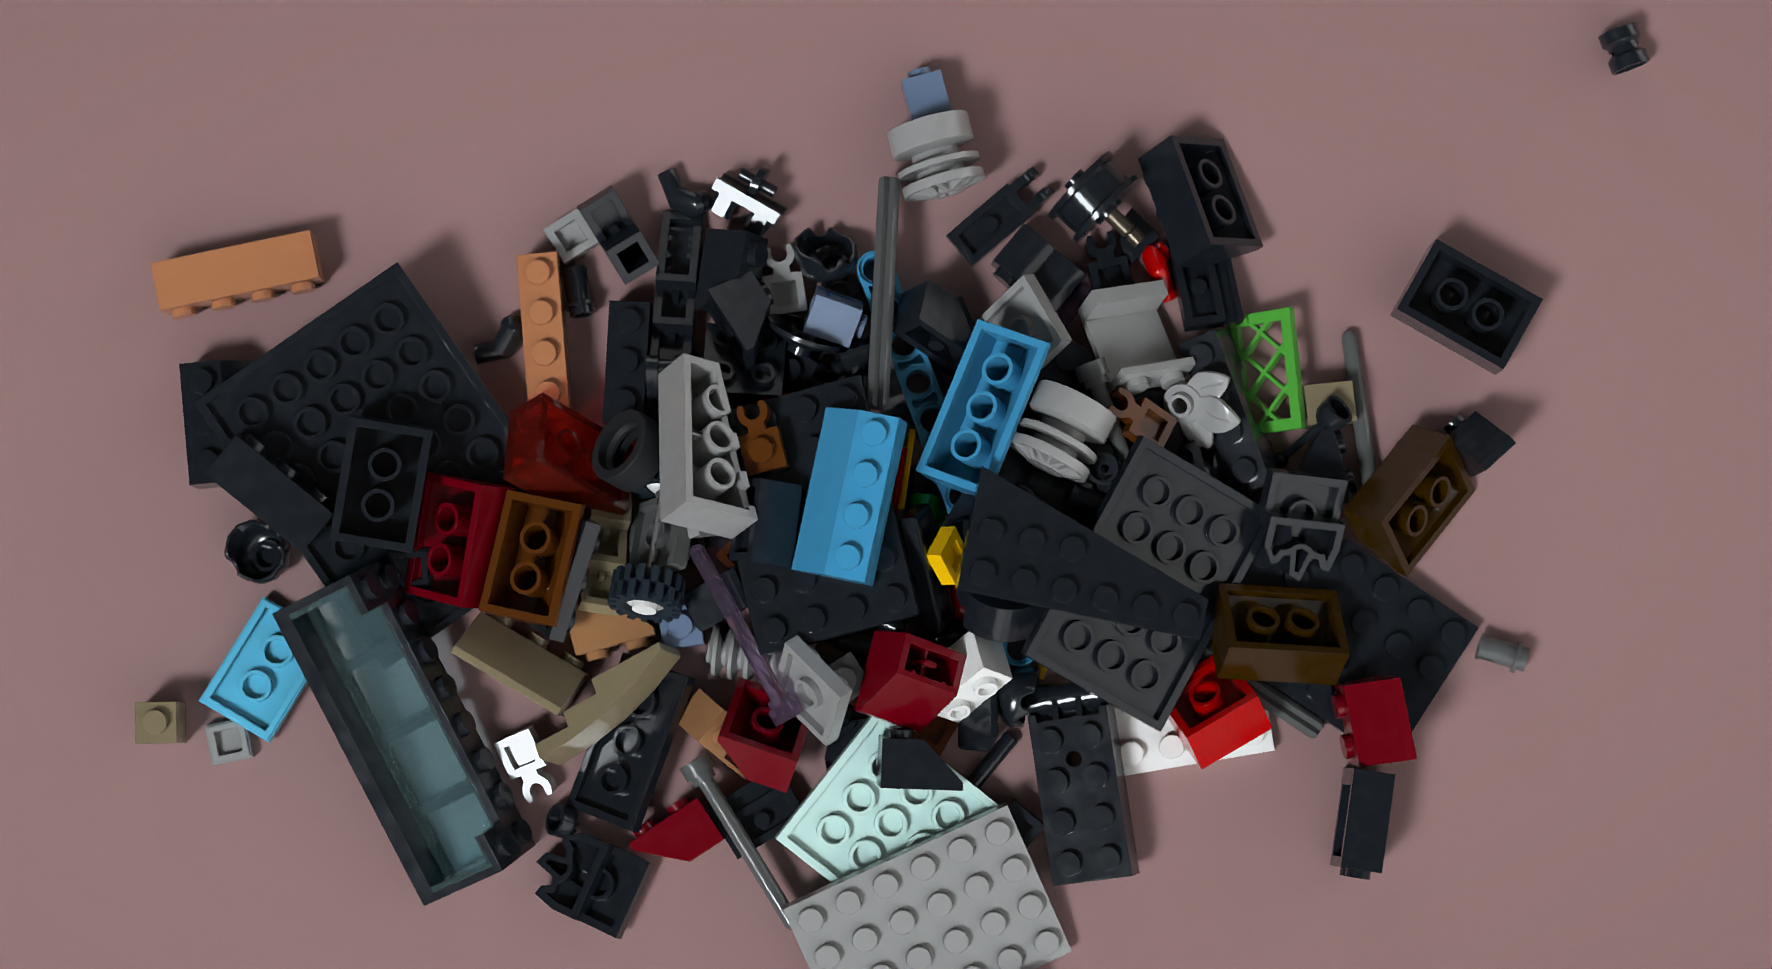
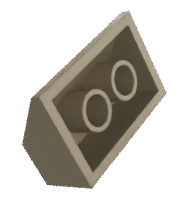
(522, 662)

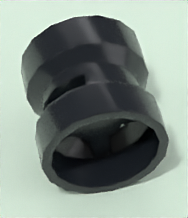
(1623, 46)

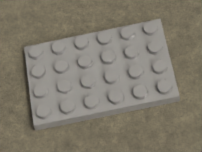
(936, 905)

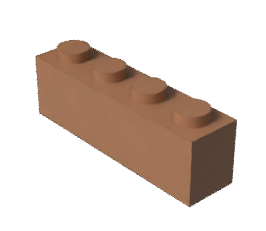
(238, 273)
(544, 326)

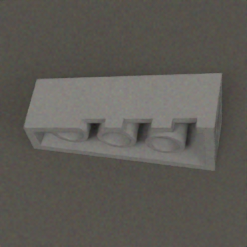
(698, 451)

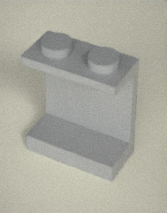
(1131, 337)

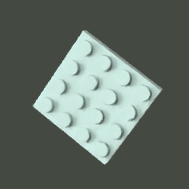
(855, 822)

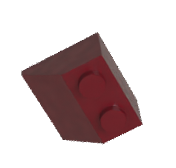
(1374, 721)
(754, 743)

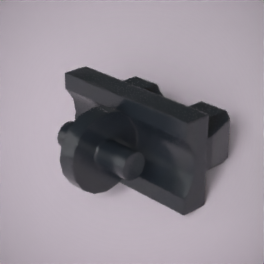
(733, 192)

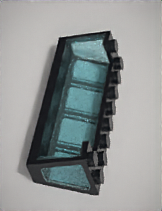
(405, 731)

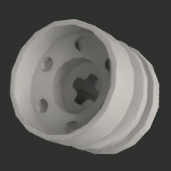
(933, 147)
(1065, 425)

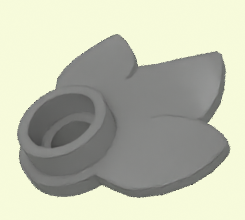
(1205, 409)

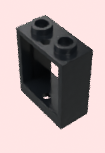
(1362, 822)

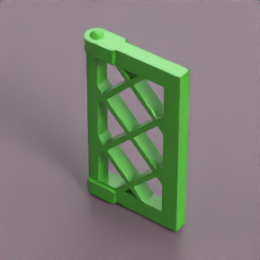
(1289, 349)

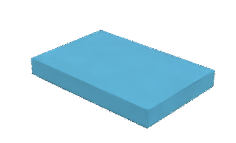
(257, 677)

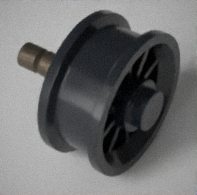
(1094, 198)

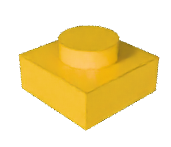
(946, 555)

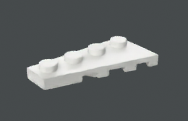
(1151, 750)

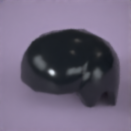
(825, 256)
(257, 551)
(1013, 694)

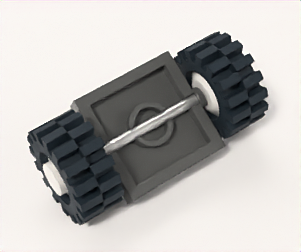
(654, 551)

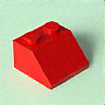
(1216, 715)

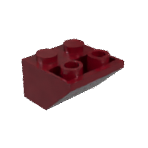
(908, 679)

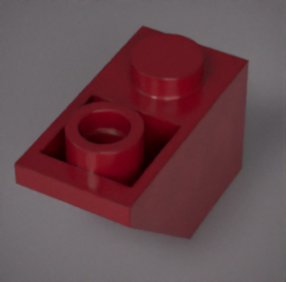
(680, 836)

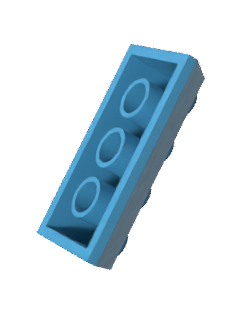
(982, 406)
(849, 495)

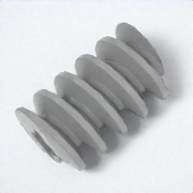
(728, 653)

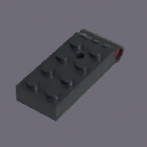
(1084, 803)

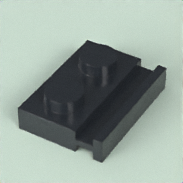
(1207, 295)
(760, 811)

